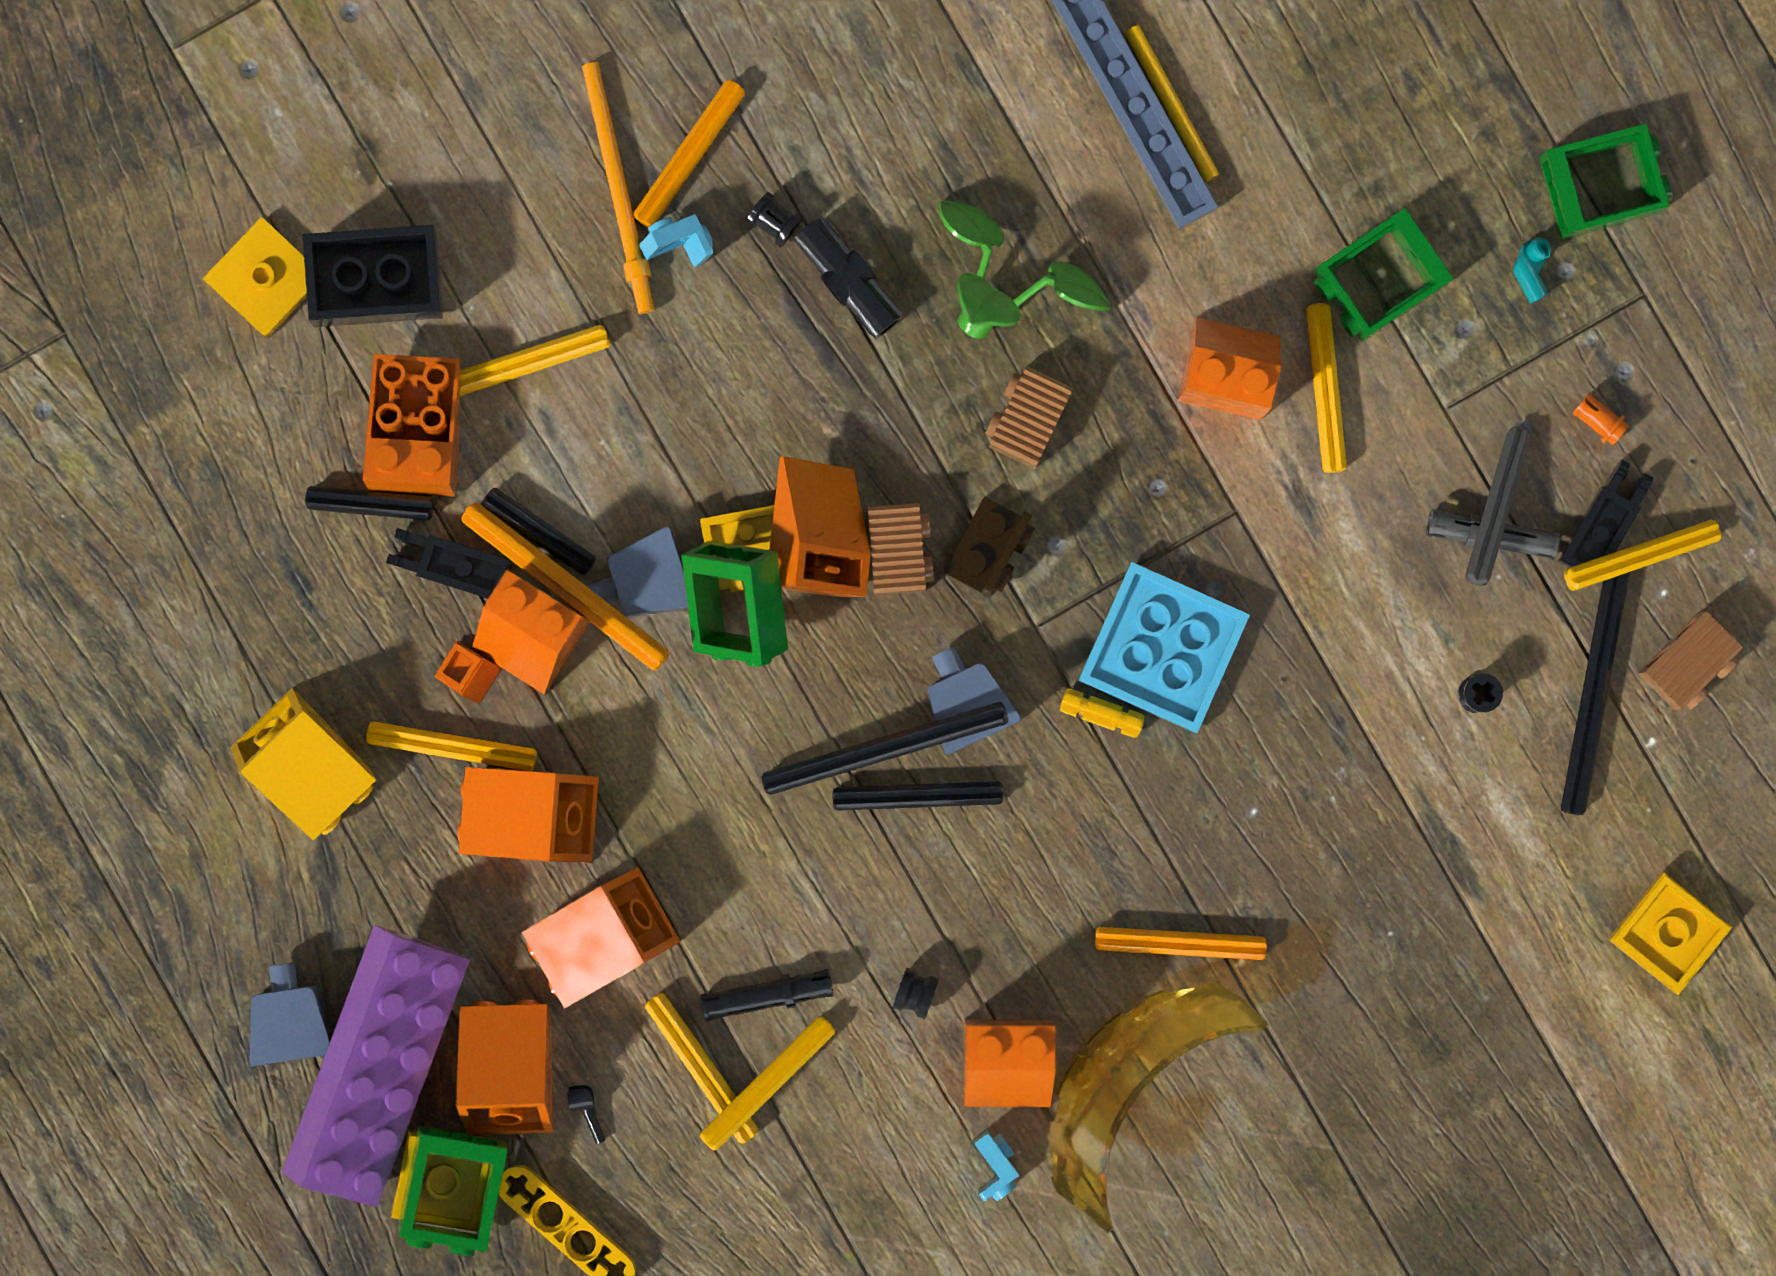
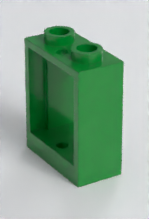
(1563, 193)
(1416, 250)
(763, 600)
(462, 1147)

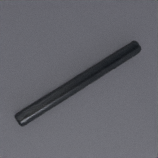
(1594, 695)
(885, 748)

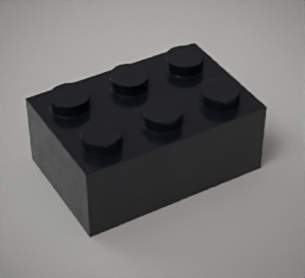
(372, 276)

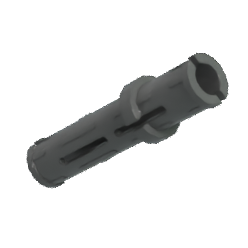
(1514, 538)

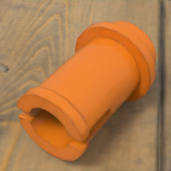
(1601, 419)

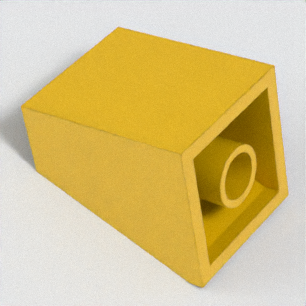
(302, 765)

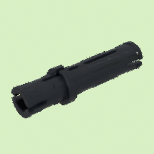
(767, 995)

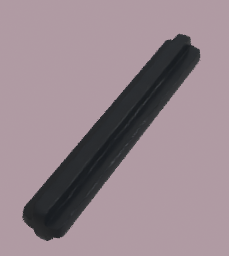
(917, 795)

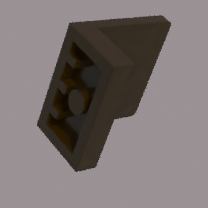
(987, 547)

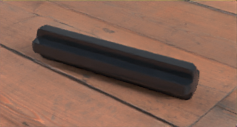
(369, 503)
(539, 531)

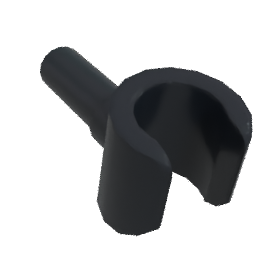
(582, 1098)

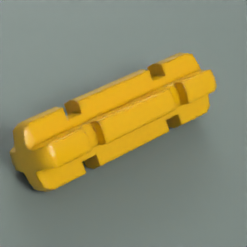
(1102, 713)

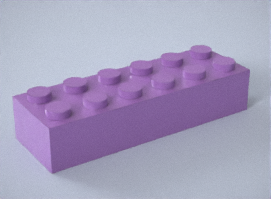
(375, 1066)

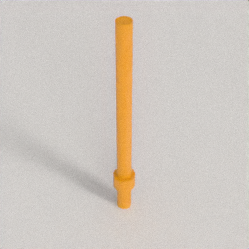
(636, 269)

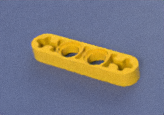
(572, 1221)

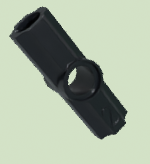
(848, 277)

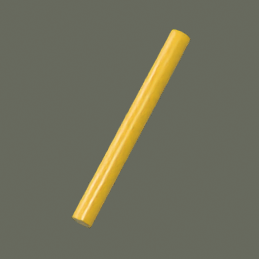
(1171, 103)

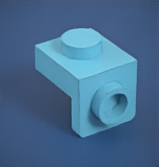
(669, 235)
(997, 1154)

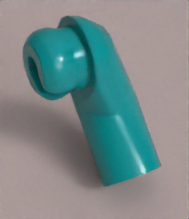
(1528, 266)

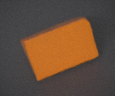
(467, 672)

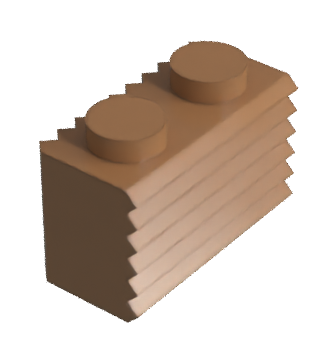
(1029, 417)
(898, 549)
(1691, 662)

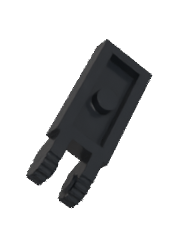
(1606, 519)
(452, 564)

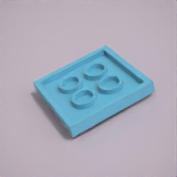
(1164, 647)

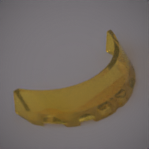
(1116, 1070)

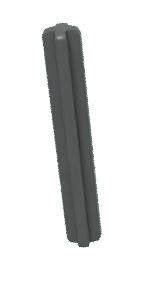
(1498, 506)

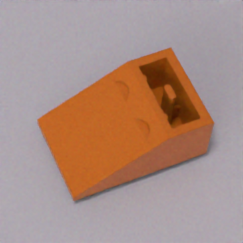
(413, 425)
(819, 530)

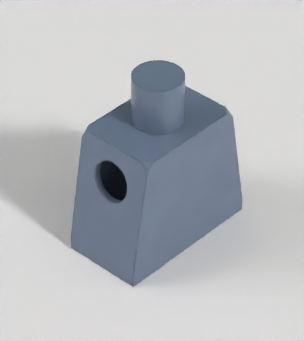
(646, 577)
(964, 691)
(288, 1020)

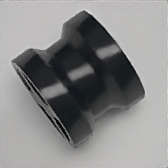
(915, 993)

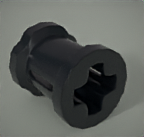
(774, 219)
(1493, 692)

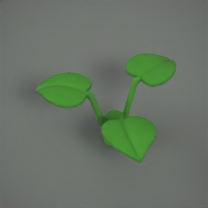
(985, 305)

